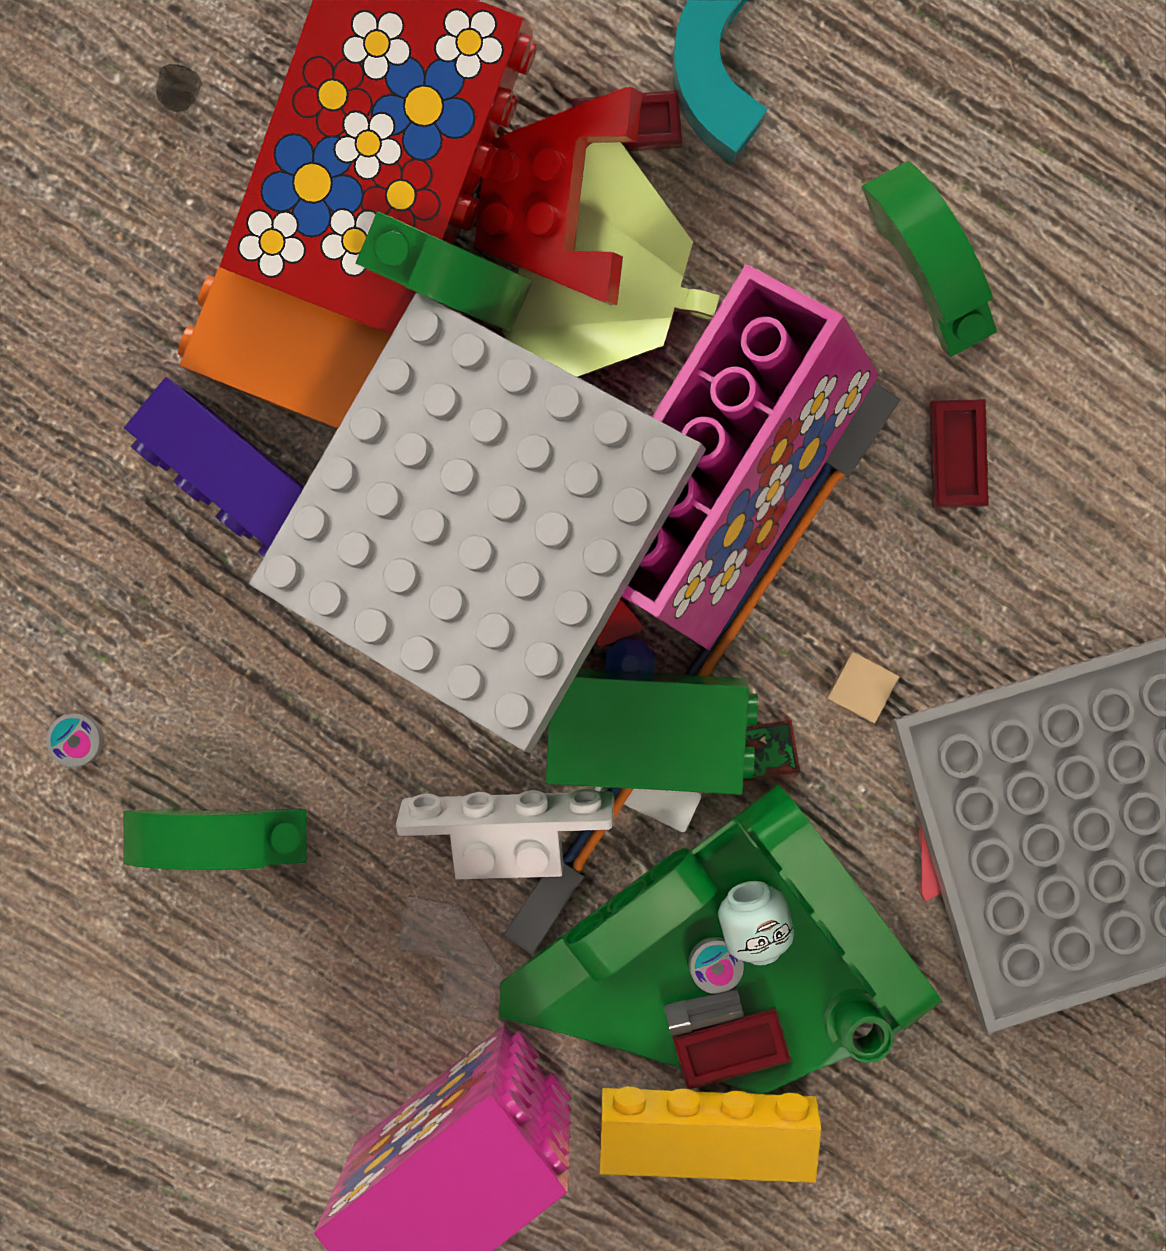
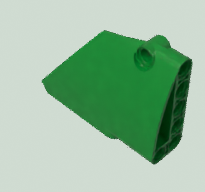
(633, 952)

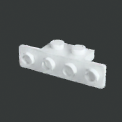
(506, 832)

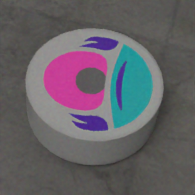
(74, 740)
(714, 967)

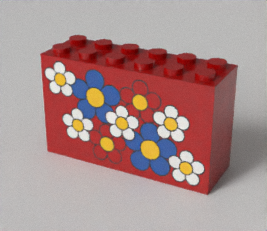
(375, 115)

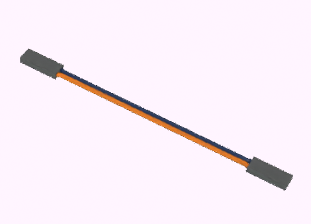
(554, 892)

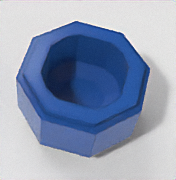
(630, 656)

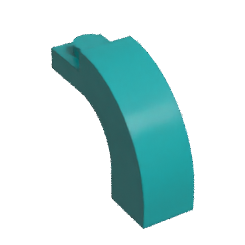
(707, 96)

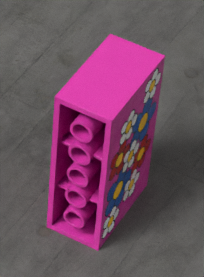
(769, 405)
(457, 1159)

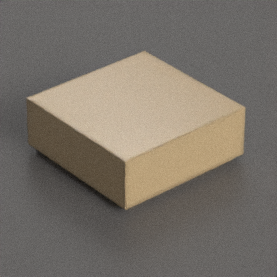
(862, 687)

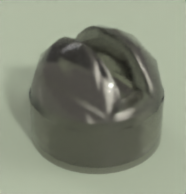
(177, 87)

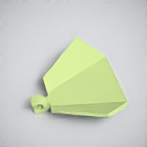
(625, 217)

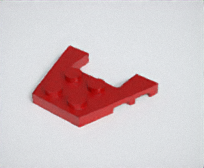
(535, 194)

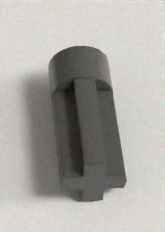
(703, 1011)

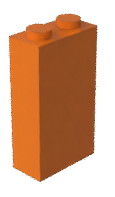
(279, 348)

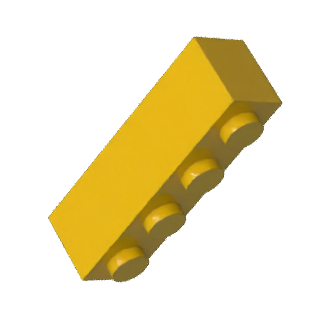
(709, 1135)

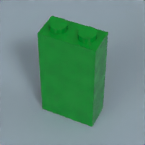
(653, 732)

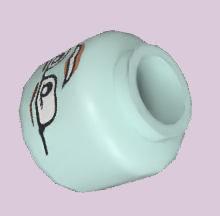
(756, 923)

